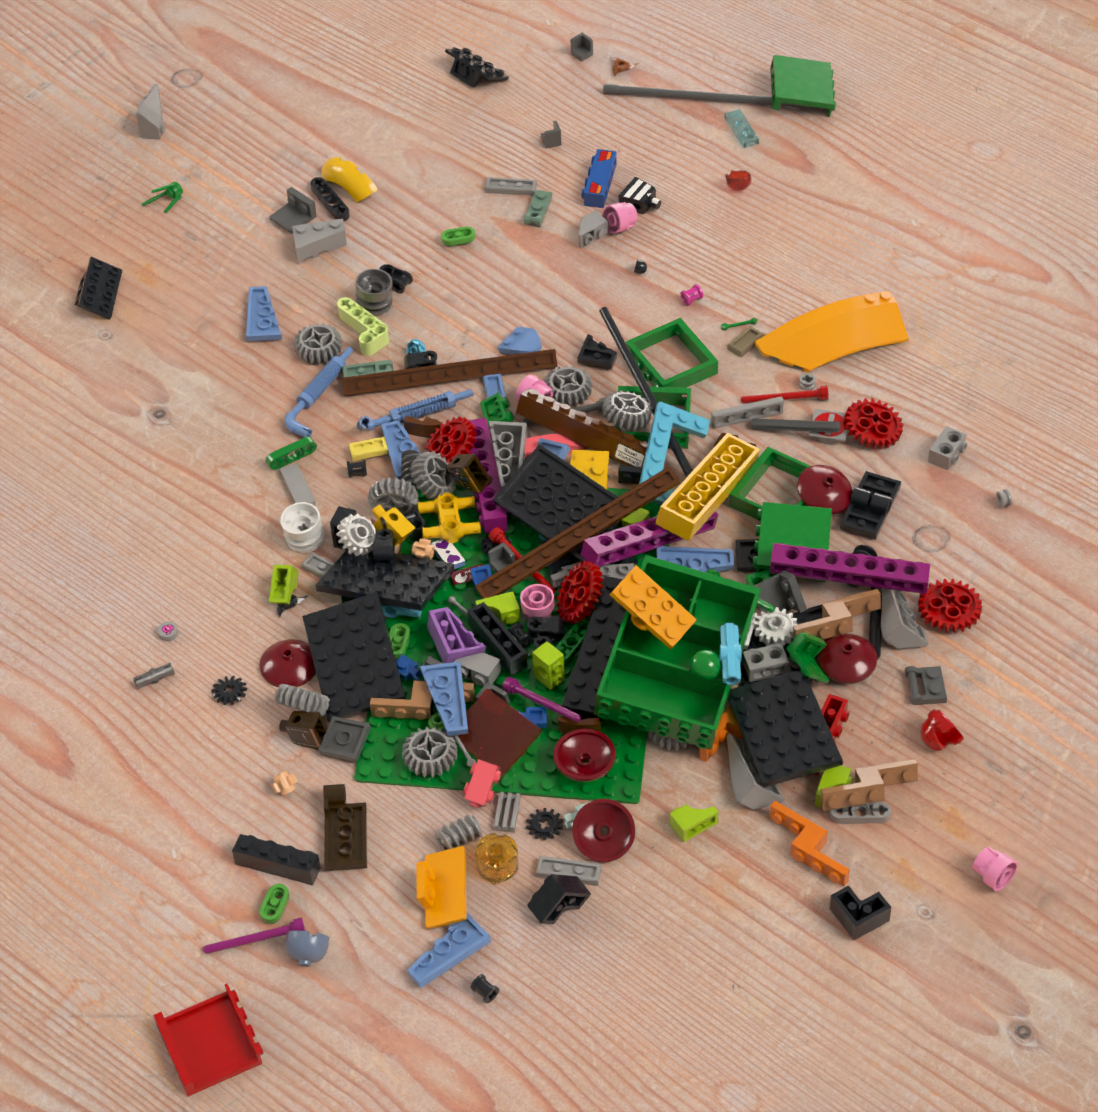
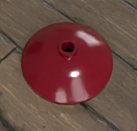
(816, 492)
(847, 658)
(290, 670)
(582, 747)
(607, 815)

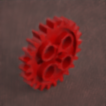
(873, 423)
(452, 438)
(579, 592)
(950, 606)

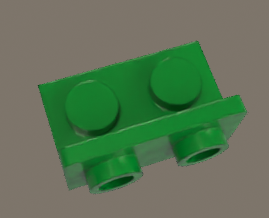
(497, 409)

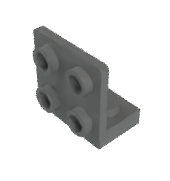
(296, 212)
(782, 592)

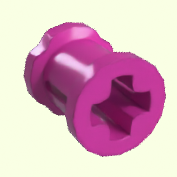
(695, 288)

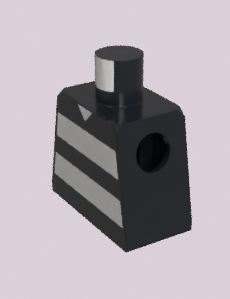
(640, 195)

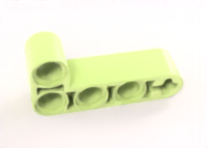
(372, 330)

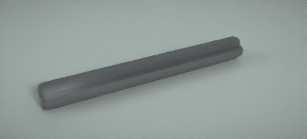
(795, 425)

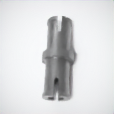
(153, 675)

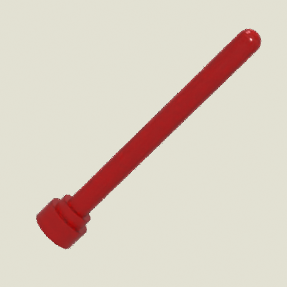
(820, 393)
(498, 536)

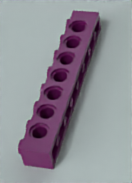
(491, 514)
(633, 540)
(850, 568)

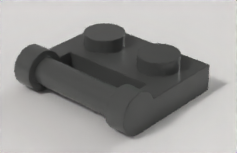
(932, 685)

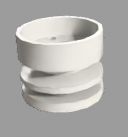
(302, 527)

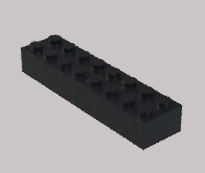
(595, 652)

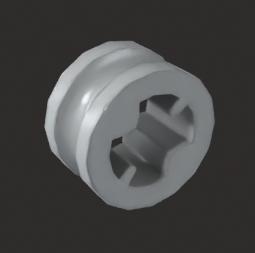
(807, 377)
(1004, 498)

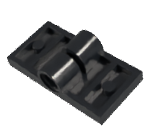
(870, 504)

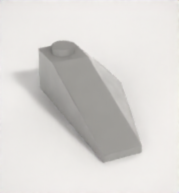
(150, 115)
(899, 622)
(745, 778)

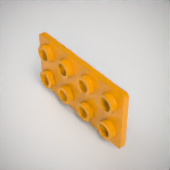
(442, 887)

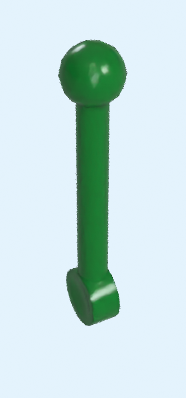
(725, 326)

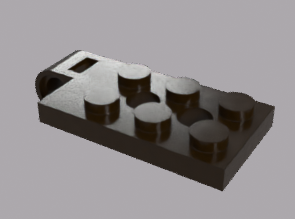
(340, 817)

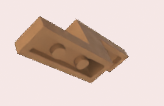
(838, 615)
(418, 707)
(869, 784)

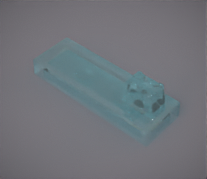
(741, 128)

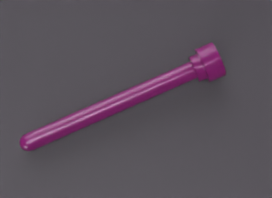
(513, 686)
(296, 925)

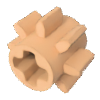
(423, 549)
(284, 783)

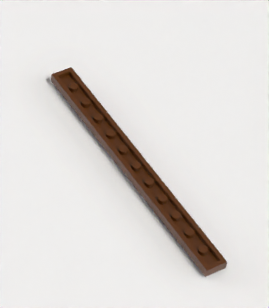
(449, 372)
(576, 534)

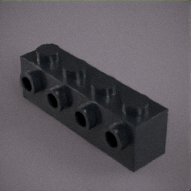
(497, 638)
(276, 859)

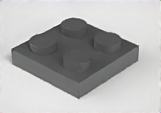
(344, 739)

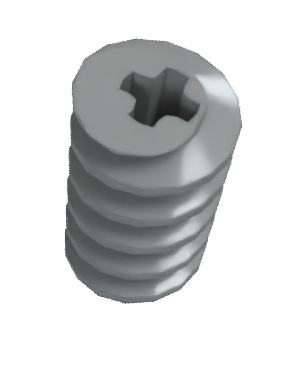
(458, 832)

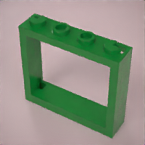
(678, 327)
(667, 395)
(768, 458)

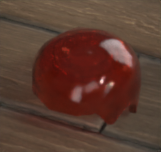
(738, 180)

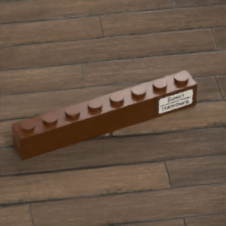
(581, 428)

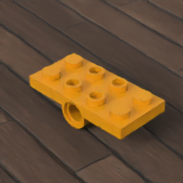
(652, 607)

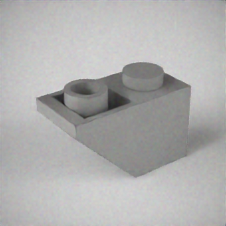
(592, 228)
(480, 668)

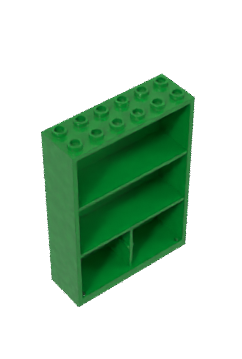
(654, 684)

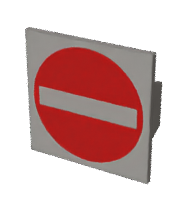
(827, 437)

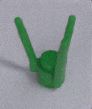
(172, 190)

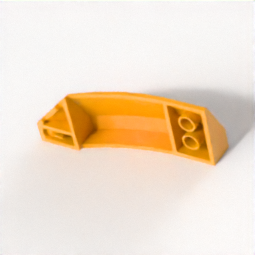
(836, 331)

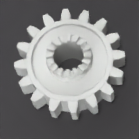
(357, 534)
(775, 627)

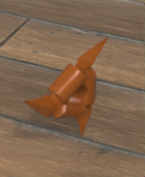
(621, 65)

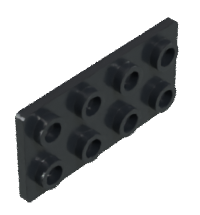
(470, 66)
(99, 288)

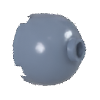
(306, 947)

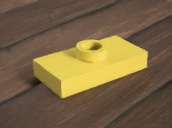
(368, 448)

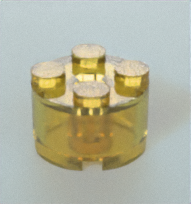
(497, 858)

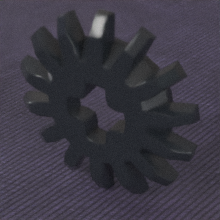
(226, 696)
(553, 822)

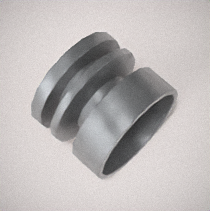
(374, 291)

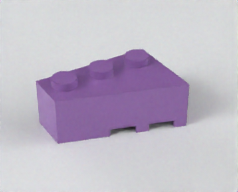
(450, 636)

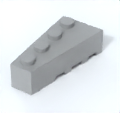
(509, 447)

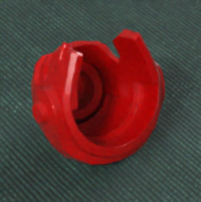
(939, 731)

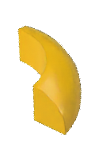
(348, 177)

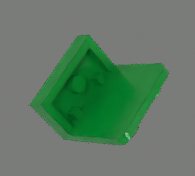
(803, 650)

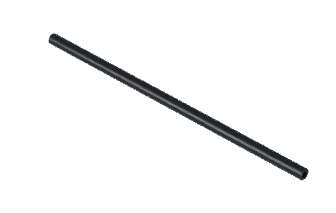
(642, 384)

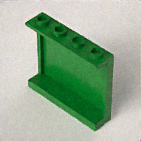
(802, 83)
(792, 526)

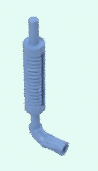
(313, 391)
(415, 410)

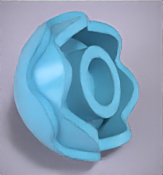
(415, 346)

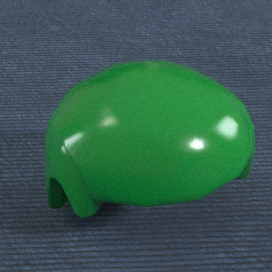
(705, 665)

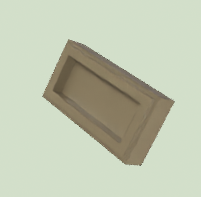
(744, 341)

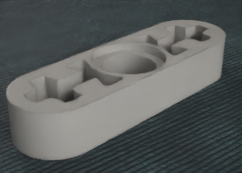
(845, 818)

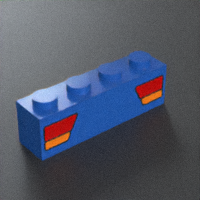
(599, 178)

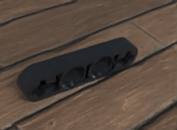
(332, 198)

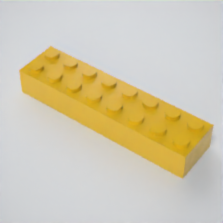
(707, 487)

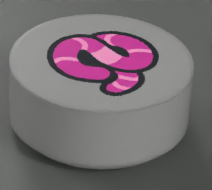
(167, 631)

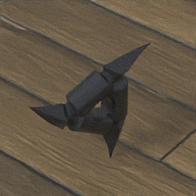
(293, 601)

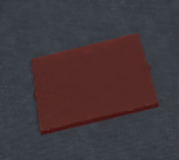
(497, 732)

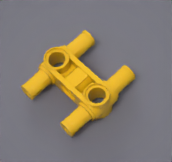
(449, 526)

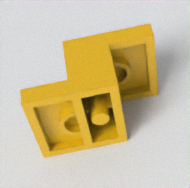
(592, 464)

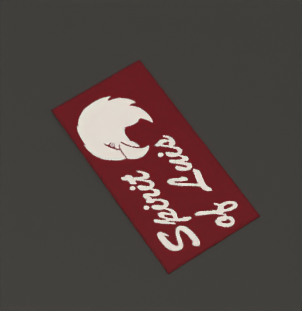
(463, 575)

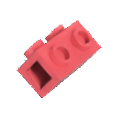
(479, 789)

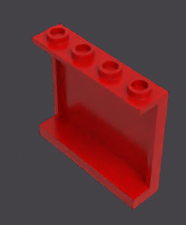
(209, 1041)

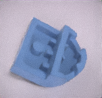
(521, 341)

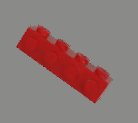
(835, 714)

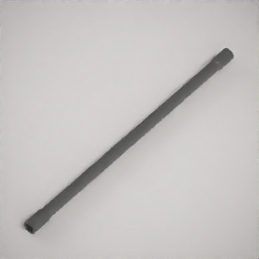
(617, 89)

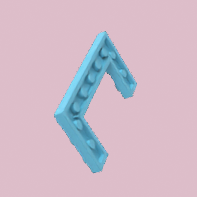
(663, 421)

